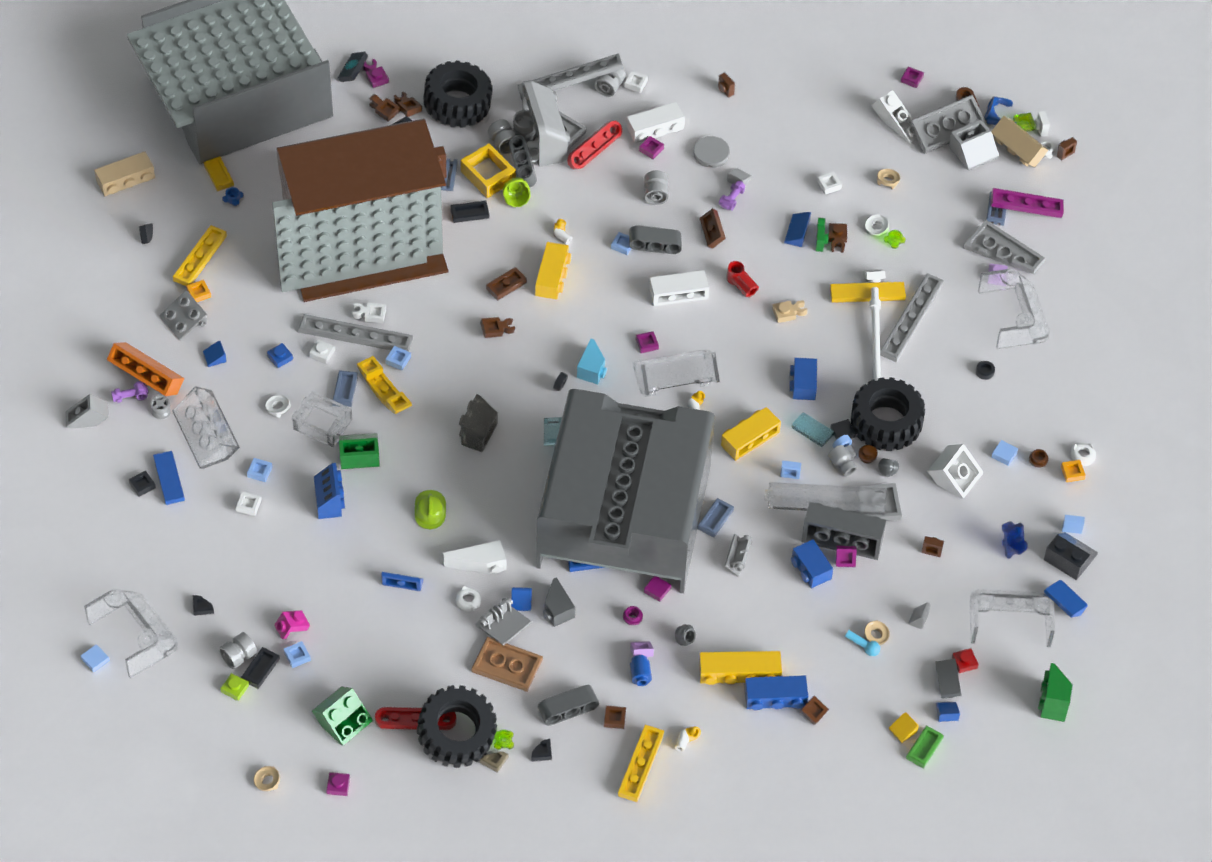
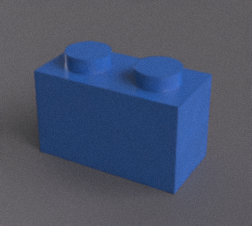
(804, 378)
(812, 564)

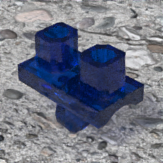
(1014, 539)

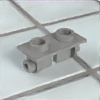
(737, 553)

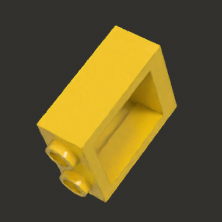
(493, 184)

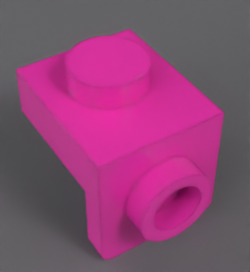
(291, 622)

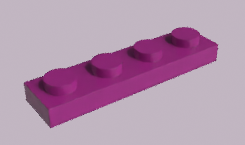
(1027, 203)

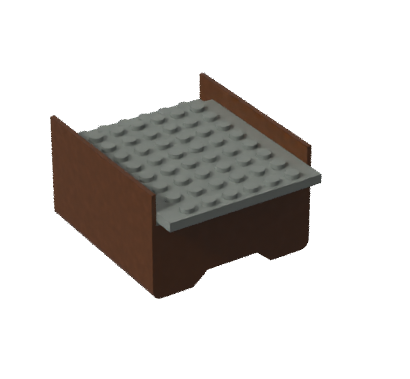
(360, 210)

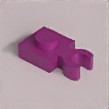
(375, 76)

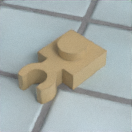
(786, 311)

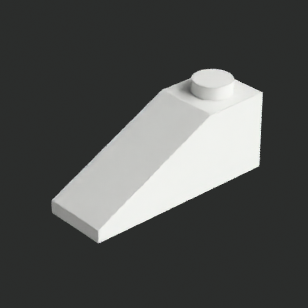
(481, 558)

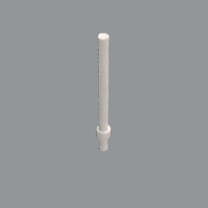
(875, 306)

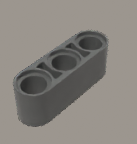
(520, 154)
(655, 239)
(568, 705)

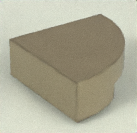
(495, 760)

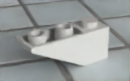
(895, 115)

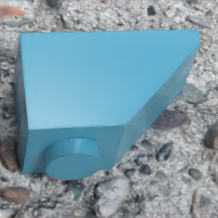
(592, 364)

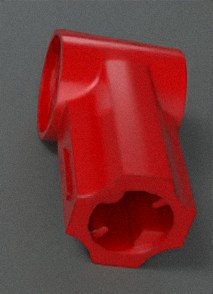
(737, 276)

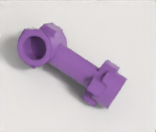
(728, 202)
(140, 391)

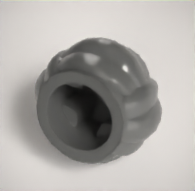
(888, 467)
(685, 635)

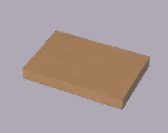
(507, 664)

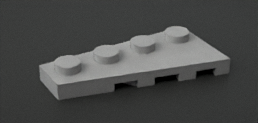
(1000, 246)

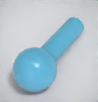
(871, 648)

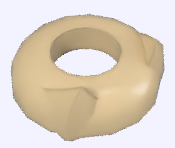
(884, 173)
(881, 627)
(262, 773)

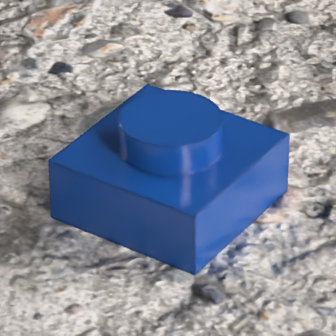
(280, 355)

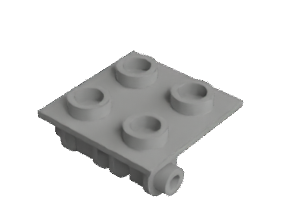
(184, 315)
(503, 622)

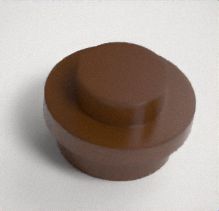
(867, 453)
(1038, 458)

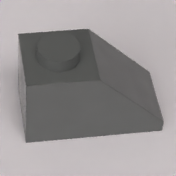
(558, 605)

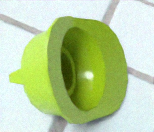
(430, 509)

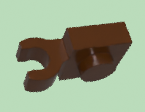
(385, 109)

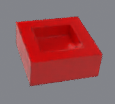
(965, 660)

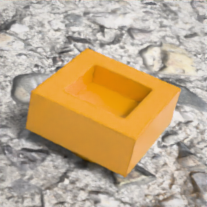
(199, 290)
(1073, 471)

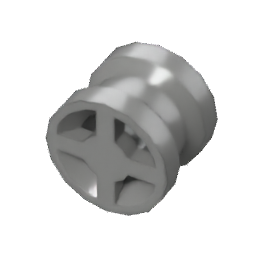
(160, 401)

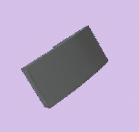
(948, 678)

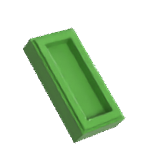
(925, 746)

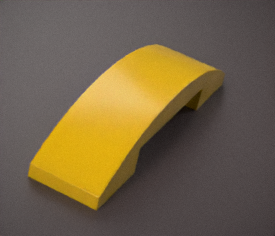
(382, 386)

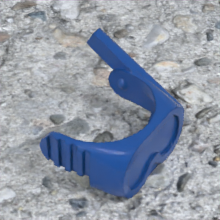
(990, 116)

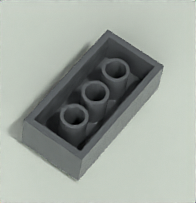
(839, 527)

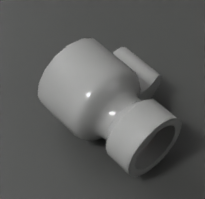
(841, 457)

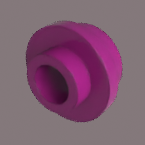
(632, 611)

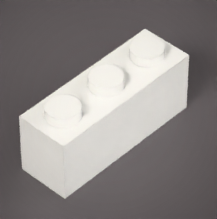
(655, 122)
(679, 288)

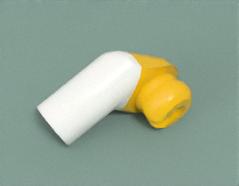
(559, 231)
(696, 400)
(687, 735)

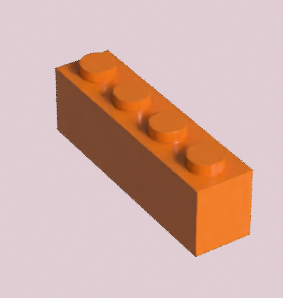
(145, 369)

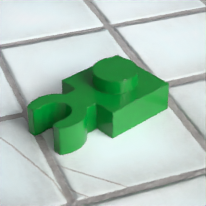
(822, 238)

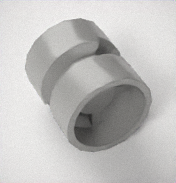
(610, 82)
(524, 125)
(501, 133)
(656, 187)
(240, 648)

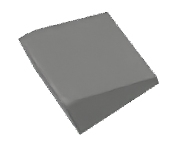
(738, 175)
(920, 616)

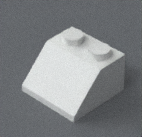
(955, 470)

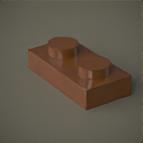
(712, 228)
(506, 283)

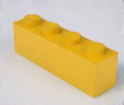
(737, 666)

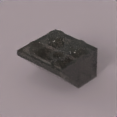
(478, 424)

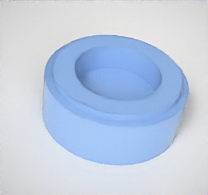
(843, 440)

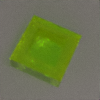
(1025, 121)

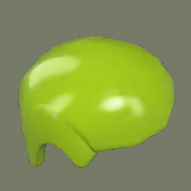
(516, 192)

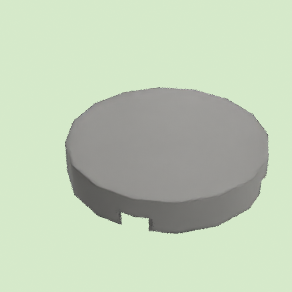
(711, 151)

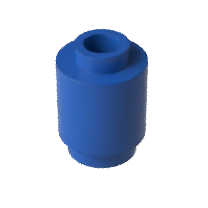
(640, 670)

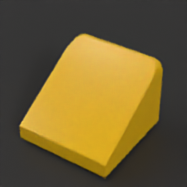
(904, 727)

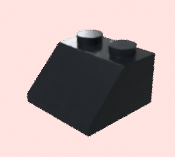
(1069, 555)

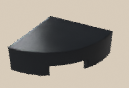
(146, 233)
(202, 606)
(542, 751)

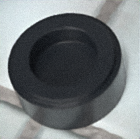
(985, 370)
(560, 381)

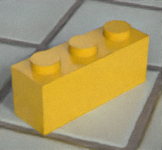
(552, 270)
(750, 433)

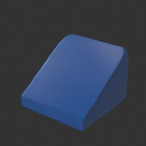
(215, 354)
(522, 598)
(947, 711)

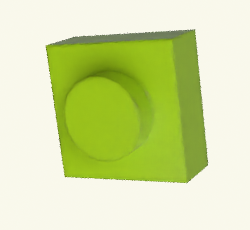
(234, 687)

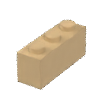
(1018, 142)
(124, 173)

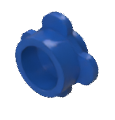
(232, 196)

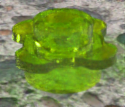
(894, 238)
(503, 734)

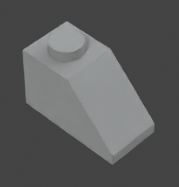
(87, 412)

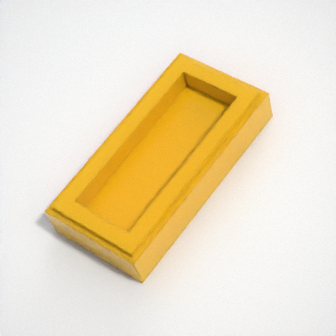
(218, 173)

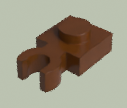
(407, 106)
(837, 235)
(495, 328)

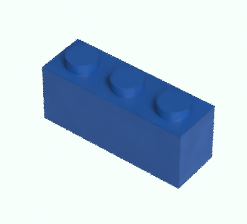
(776, 692)

